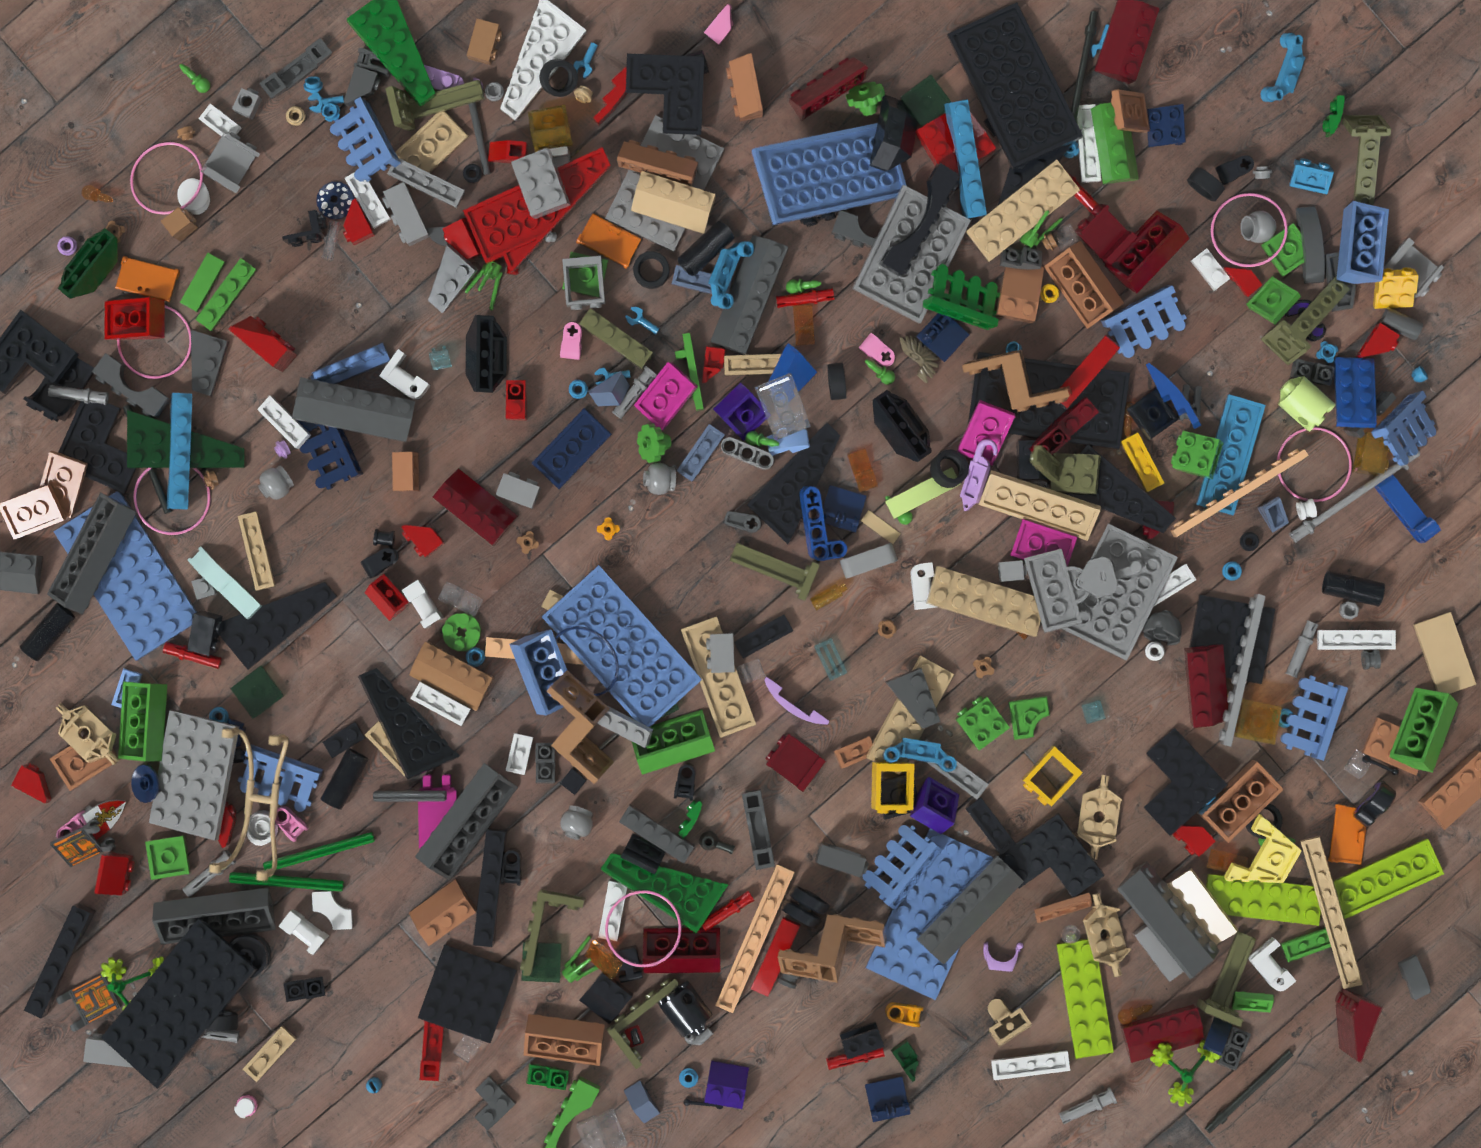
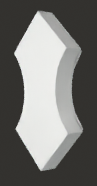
(326, 904)

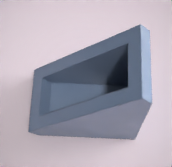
(611, 391)
(1273, 513)
(641, 1102)

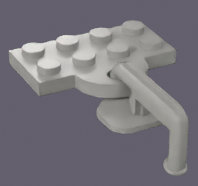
(1057, 590)

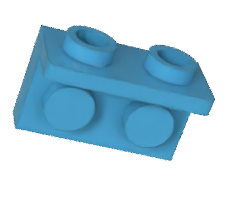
(1311, 176)

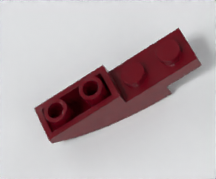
(1065, 426)

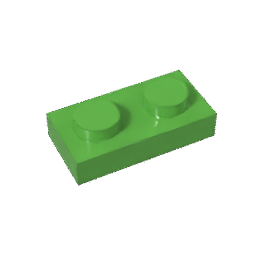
(1252, 1001)

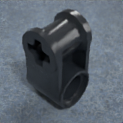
(1231, 170)
(377, 563)
(685, 783)
(511, 871)

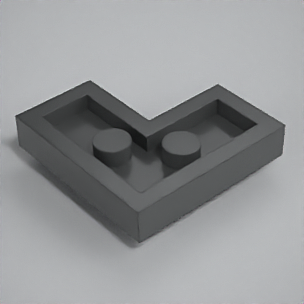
(498, 1103)

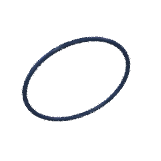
(614, 654)

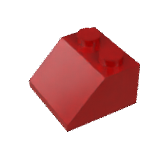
(114, 874)

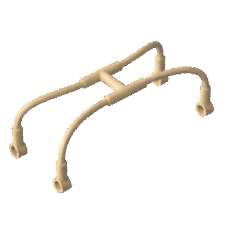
(251, 797)

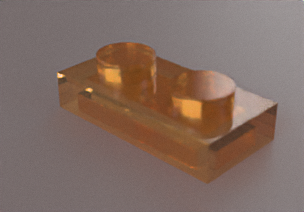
(603, 959)

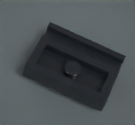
(643, 853)

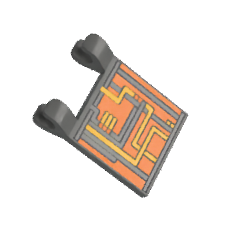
(81, 844)
(91, 1000)

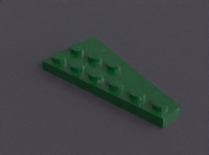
(150, 446)

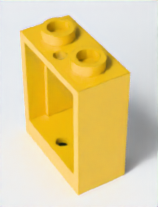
(1030, 786)
(876, 804)

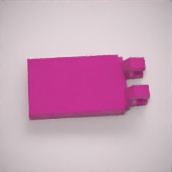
(431, 813)

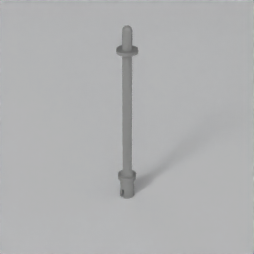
(1309, 526)

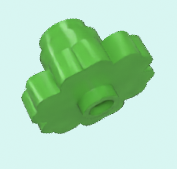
(866, 97)
(652, 443)

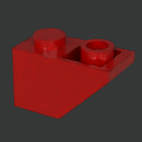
(507, 151)
(516, 400)
(424, 538)
(1195, 838)

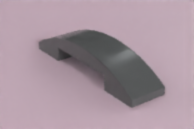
(296, 70)
(1312, 245)

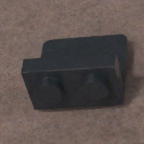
(318, 227)

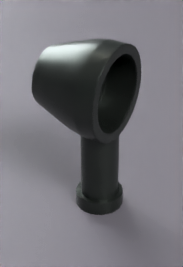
(715, 843)

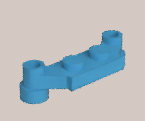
(1289, 71)
(724, 271)
(920, 751)

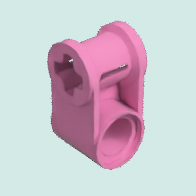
(571, 344)
(874, 348)
(75, 823)
(290, 824)

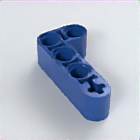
(1407, 510)
(818, 522)

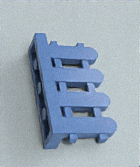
(372, 145)
(1153, 316)
(353, 365)
(1398, 420)
(1329, 712)
(292, 768)
(916, 871)

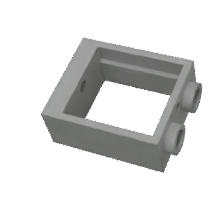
(581, 263)

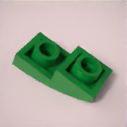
(1332, 121)
(693, 813)
(547, 1076)

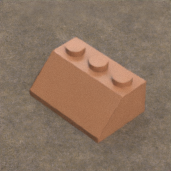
(745, 88)
(442, 912)

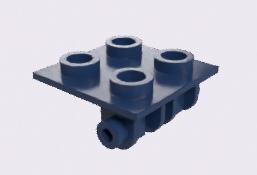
(1166, 126)
(942, 336)
(843, 508)
(887, 1099)

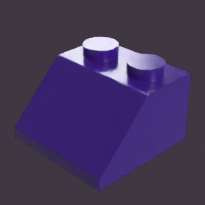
(741, 411)
(935, 806)
(726, 1084)

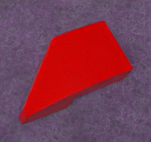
(1244, 278)
(713, 362)

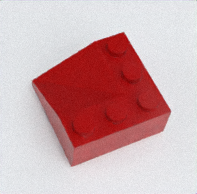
(939, 143)
(264, 342)

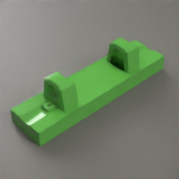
(688, 353)

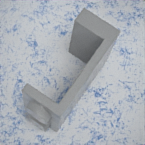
(229, 161)
(1409, 256)

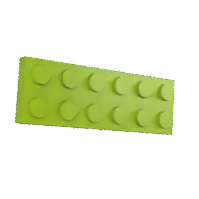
(1387, 878)
(1266, 900)
(1084, 999)

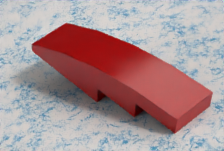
(613, 98)
(1089, 368)
(770, 965)

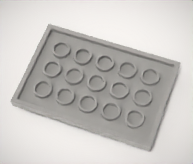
(652, 229)
(906, 292)
(1118, 619)
(193, 775)

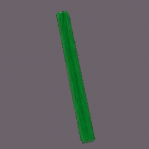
(321, 851)
(286, 881)

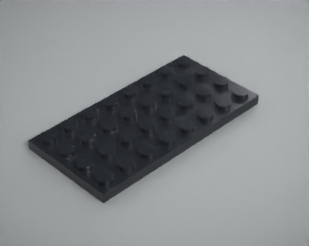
(1015, 86)
(1105, 392)
(178, 1003)

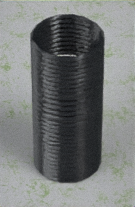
(705, 249)
(1355, 589)
(43, 635)
(343, 778)

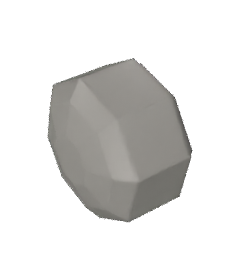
(1349, 610)

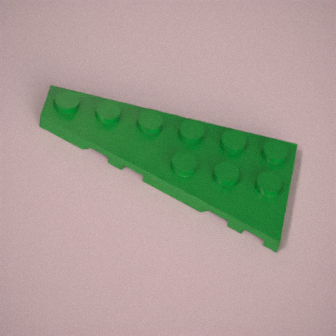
(389, 38)
(689, 894)

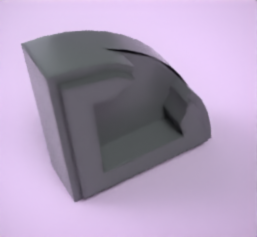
(437, 235)

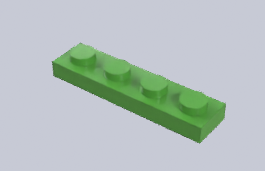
(226, 294)

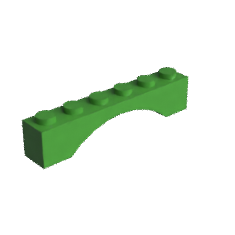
(581, 1098)

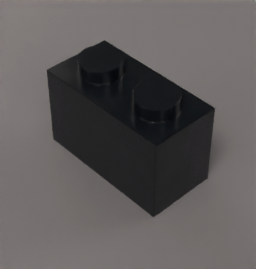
(205, 633)

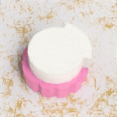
(246, 1106)

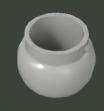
(1258, 227)
(659, 478)
(275, 483)
(576, 822)

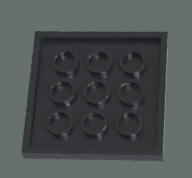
(1223, 622)
(467, 994)

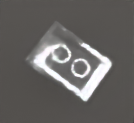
(782, 406)

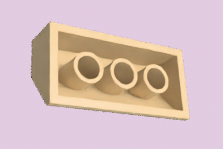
(673, 202)

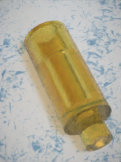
(828, 596)

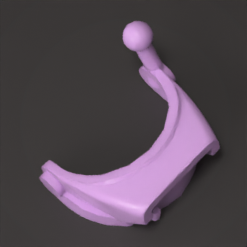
(1001, 966)

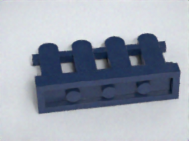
(342, 451)

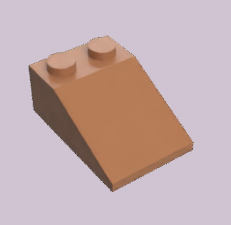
(1020, 294)

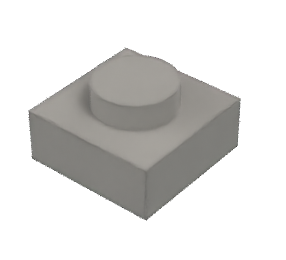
(203, 588)

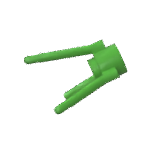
(1030, 238)
(489, 271)
(573, 971)

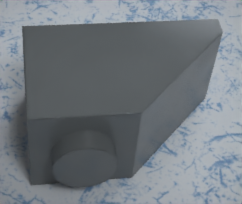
(362, 85)

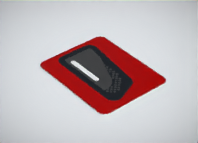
(634, 1035)

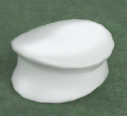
(186, 192)
(259, 828)

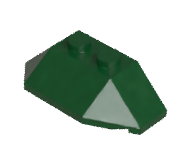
(90, 265)

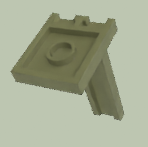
(406, 111)
(1369, 130)
(1289, 340)
(1068, 471)
(776, 569)
(554, 899)
(1228, 980)
(637, 1010)

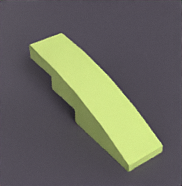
(917, 495)

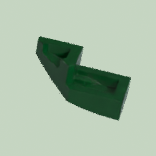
(907, 1058)

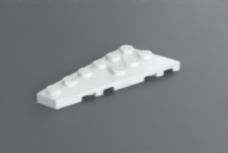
(549, 38)

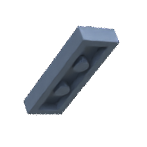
(698, 282)
(700, 453)

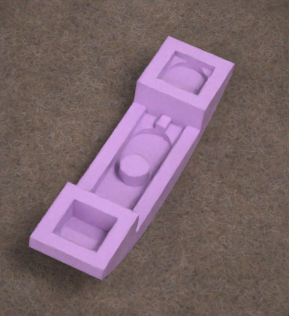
(814, 717)

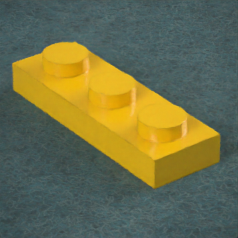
(1142, 462)

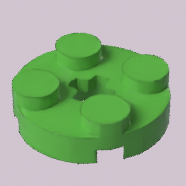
(472, 634)

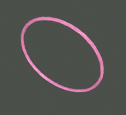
(143, 154)
(1241, 195)
(166, 375)
(1349, 457)
(164, 532)
(607, 922)

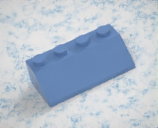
(1362, 243)
(540, 668)

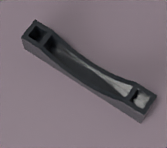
(939, 186)
(489, 887)
(64, 947)

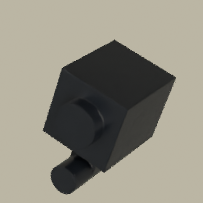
(630, 954)

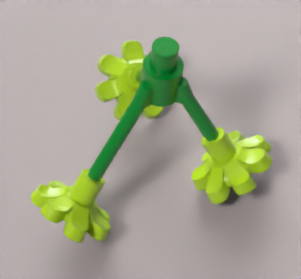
(114, 971)
(1181, 1092)

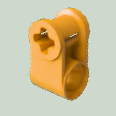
(908, 1013)

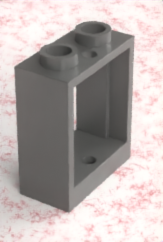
(841, 859)

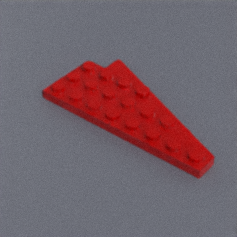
(505, 224)

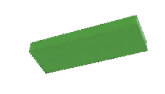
(202, 282)
(1306, 944)

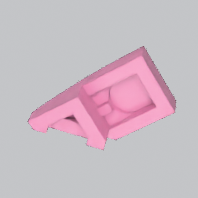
(721, 25)

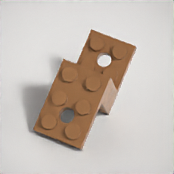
(1017, 380)
(587, 712)
(832, 948)

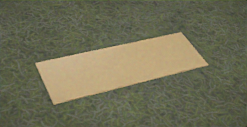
(880, 527)

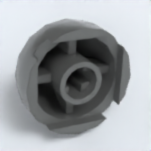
(1163, 627)

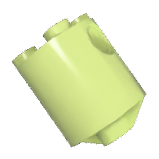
(1304, 402)

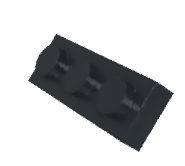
(763, 636)
(990, 826)

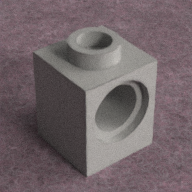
(251, 110)
(1011, 571)

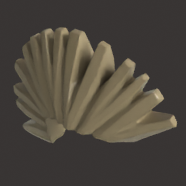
(921, 356)

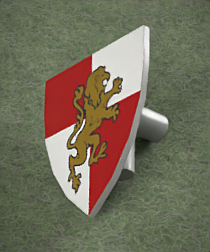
(106, 813)

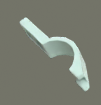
(224, 583)

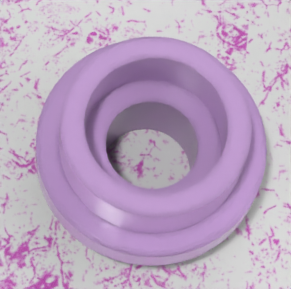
(61, 245)
(282, 449)

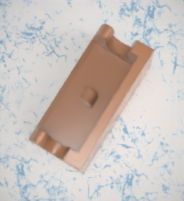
(405, 471)

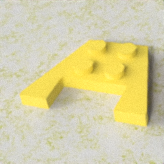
(1273, 859)

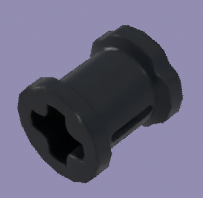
(384, 538)

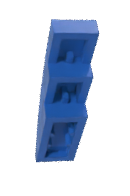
(1170, 392)

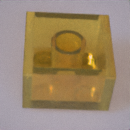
(550, 128)
(1370, 455)
(1258, 721)

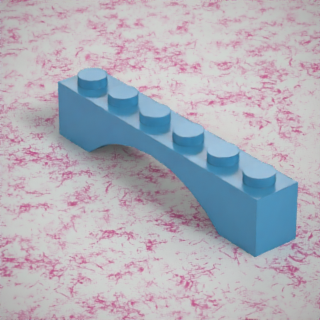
(962, 133)
(179, 451)

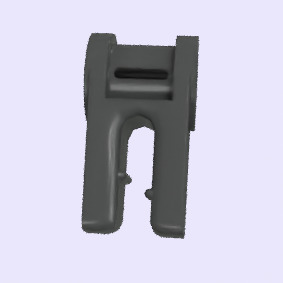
(369, 58)
(1196, 401)
(740, 520)

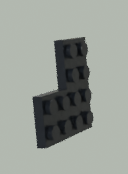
(680, 82)
(32, 344)
(87, 443)
(1191, 785)
(1055, 847)

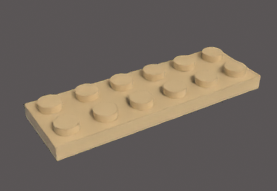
(1022, 210)
(1039, 505)
(984, 601)
(721, 690)
(899, 721)

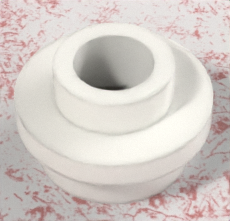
(1160, 653)

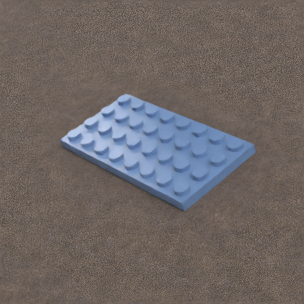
(823, 174)
(137, 588)
(650, 669)
(904, 956)

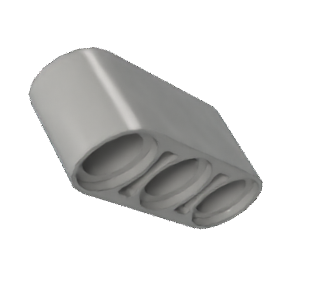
(737, 453)
(868, 560)

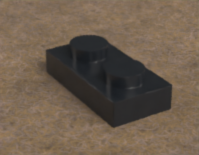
(344, 739)

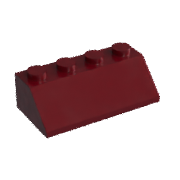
(1126, 40)
(1154, 246)
(475, 506)
(1206, 685)
(693, 954)
(1177, 1027)

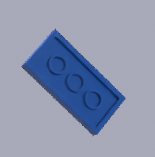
(1355, 392)

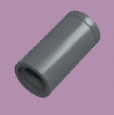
(1401, 323)

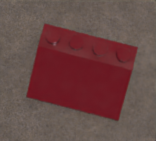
(828, 88)
(1355, 1022)

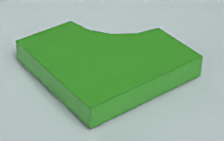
(1026, 715)

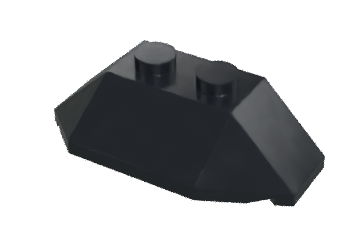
(893, 135)
(485, 354)
(901, 426)

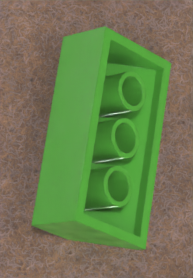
(1113, 147)
(142, 721)
(1424, 729)
(675, 742)

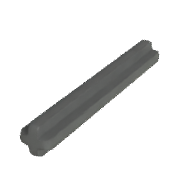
(409, 796)

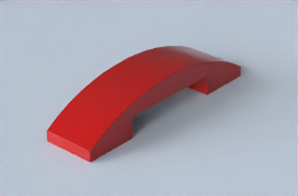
(431, 1052)

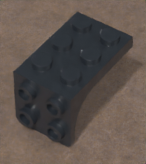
(57, 408)

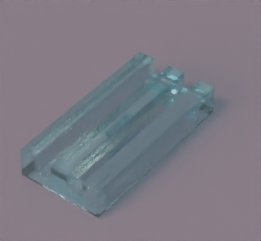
(837, 674)

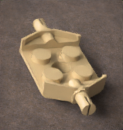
(100, 738)
(1103, 832)
(1113, 948)

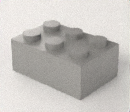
(540, 183)

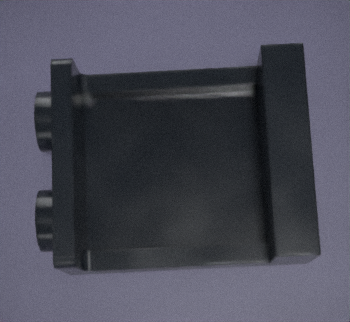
(861, 1040)

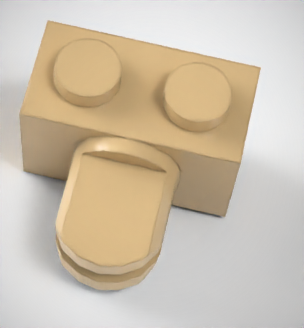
(1007, 1024)

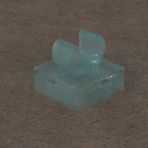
(440, 359)
(1093, 711)

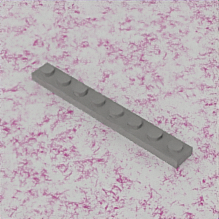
(1243, 661)

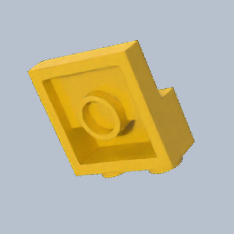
(1396, 288)

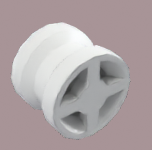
(1306, 509)

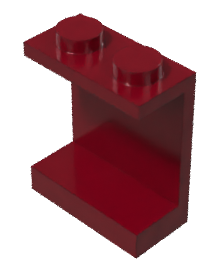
(1104, 234)
(794, 761)

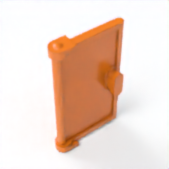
(604, 239)
(148, 276)
(1345, 835)

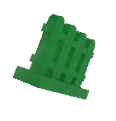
(951, 308)

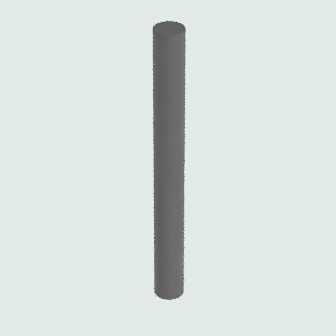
(479, 138)

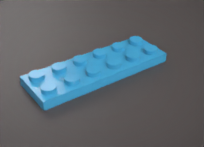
(1238, 433)

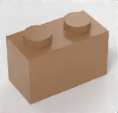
(484, 42)
(180, 223)

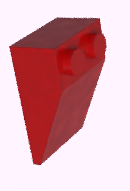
(135, 319)

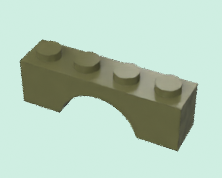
(616, 338)

